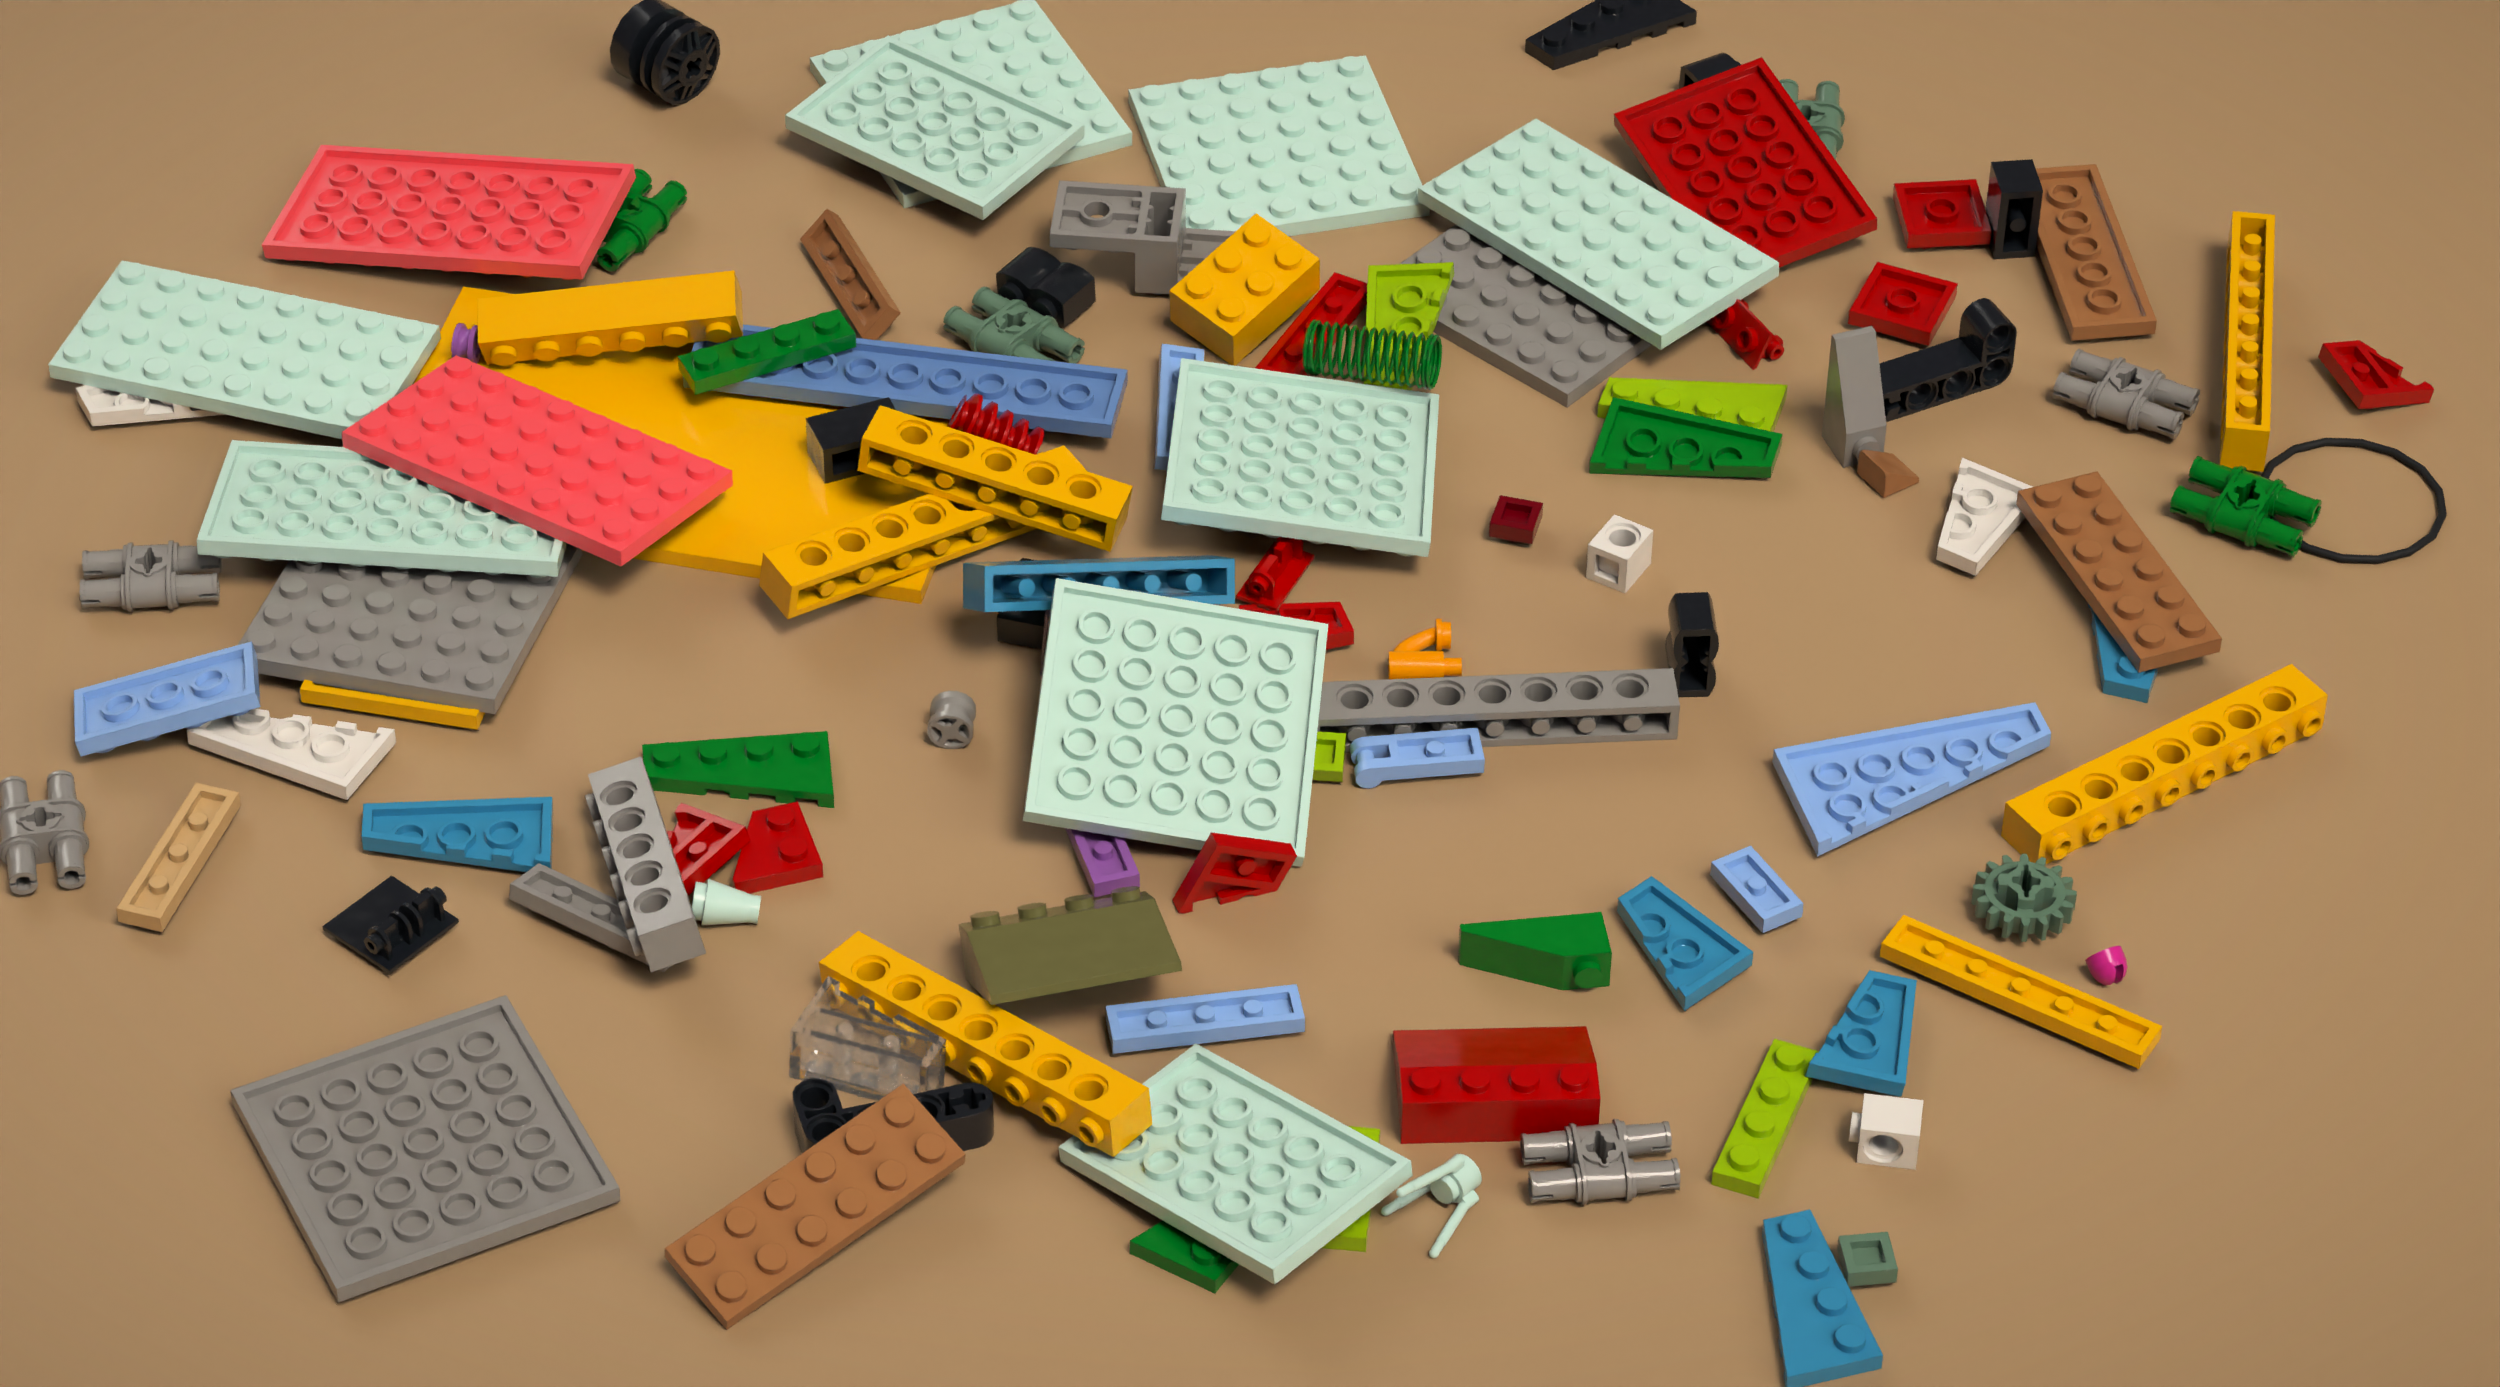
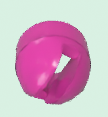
(2108, 965)

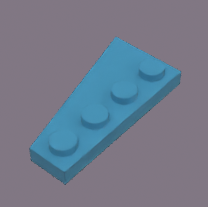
(473, 832)

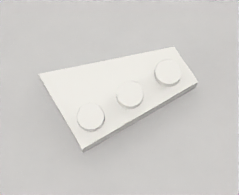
(1979, 517)

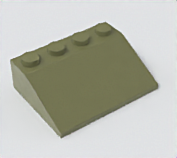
(1067, 946)

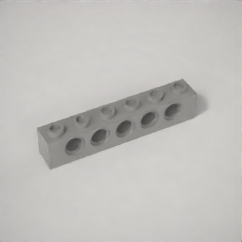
(643, 866)

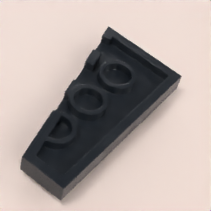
(1605, 25)

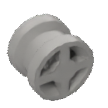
(951, 719)

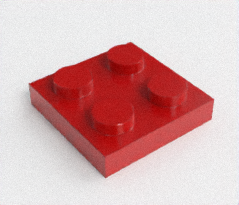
(1941, 213)
(1903, 303)

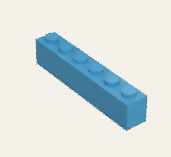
(1030, 584)

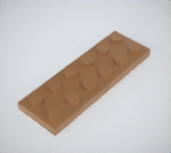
(2089, 257)
(2118, 572)
(814, 1206)

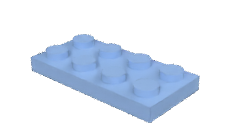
(166, 699)

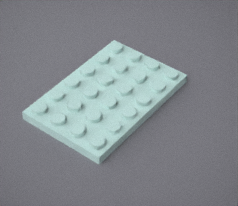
(935, 127)
(1243, 1165)

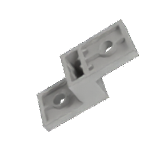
(1134, 221)

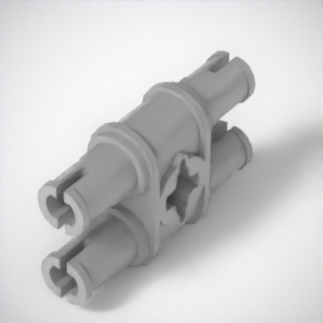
(2126, 393)
(148, 576)
(42, 832)
(1599, 1161)

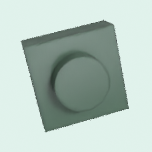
(1867, 1259)

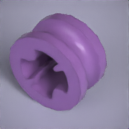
(466, 343)

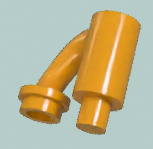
(1409, 661)

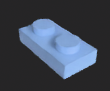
(1756, 889)

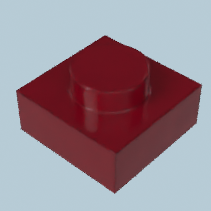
(1516, 519)

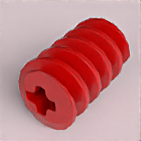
(985, 424)

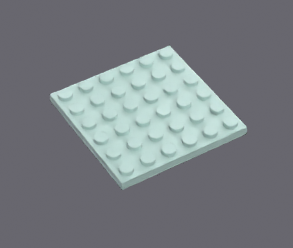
(1019, 52)
(1289, 143)
(1302, 458)
(1175, 719)

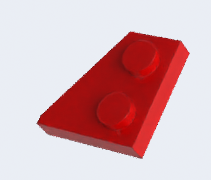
(2369, 377)
(703, 843)
(778, 851)
(1233, 869)

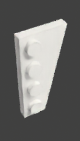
(295, 749)

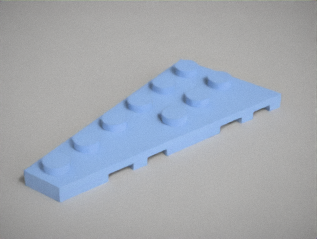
(1878, 776)

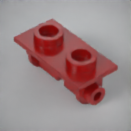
(1747, 334)
(1276, 574)

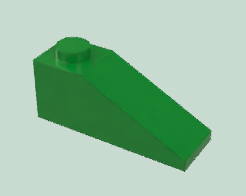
(1545, 951)

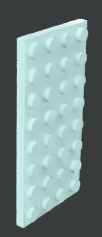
(1598, 233)
(242, 350)
(358, 512)

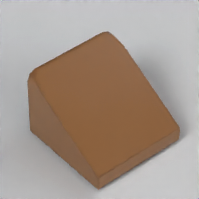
(1885, 472)

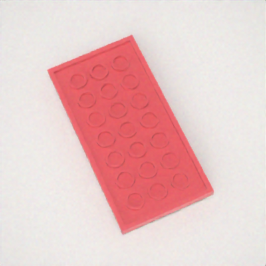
(450, 212)
(538, 460)

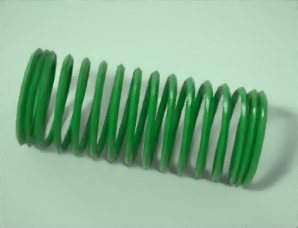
(1428, 366)

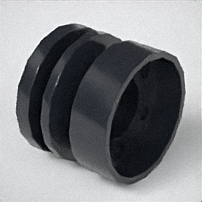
(665, 51)

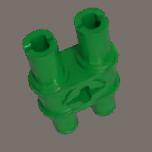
(639, 220)
(2245, 506)

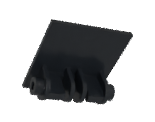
(392, 923)

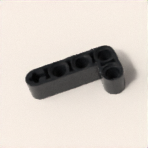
(1954, 368)
(960, 1109)

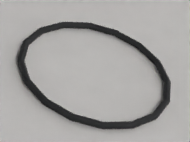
(2348, 442)

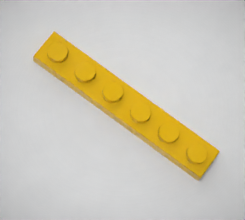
(2021, 991)

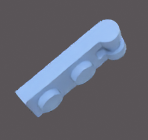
(1416, 755)

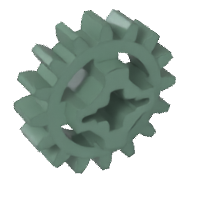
(2023, 897)

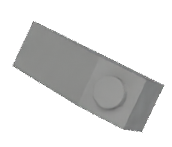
(1854, 396)

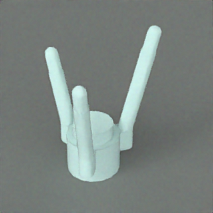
(1448, 1183)

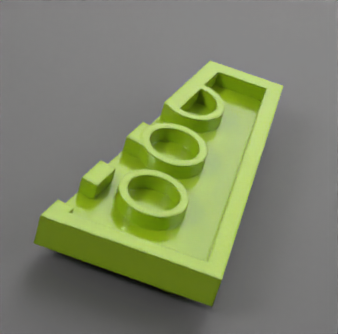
(1406, 300)
(1732, 402)

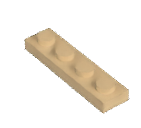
(178, 857)

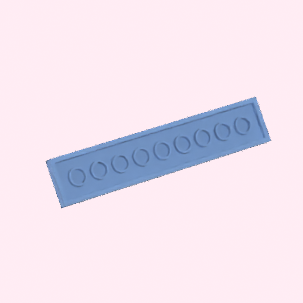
(936, 379)

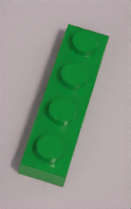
(766, 351)

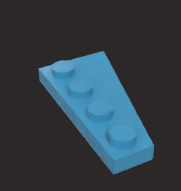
(1814, 1308)

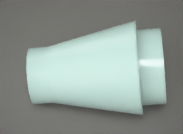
(722, 904)

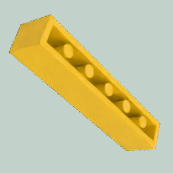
(610, 318)

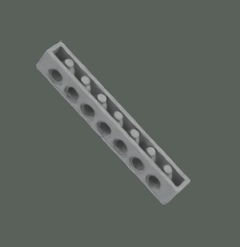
(1510, 707)

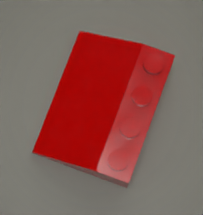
(1493, 1083)

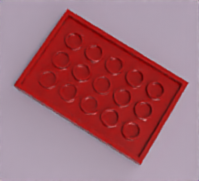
(1747, 163)

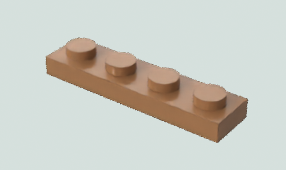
(850, 276)

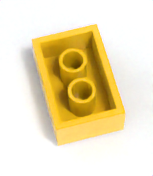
(1244, 289)

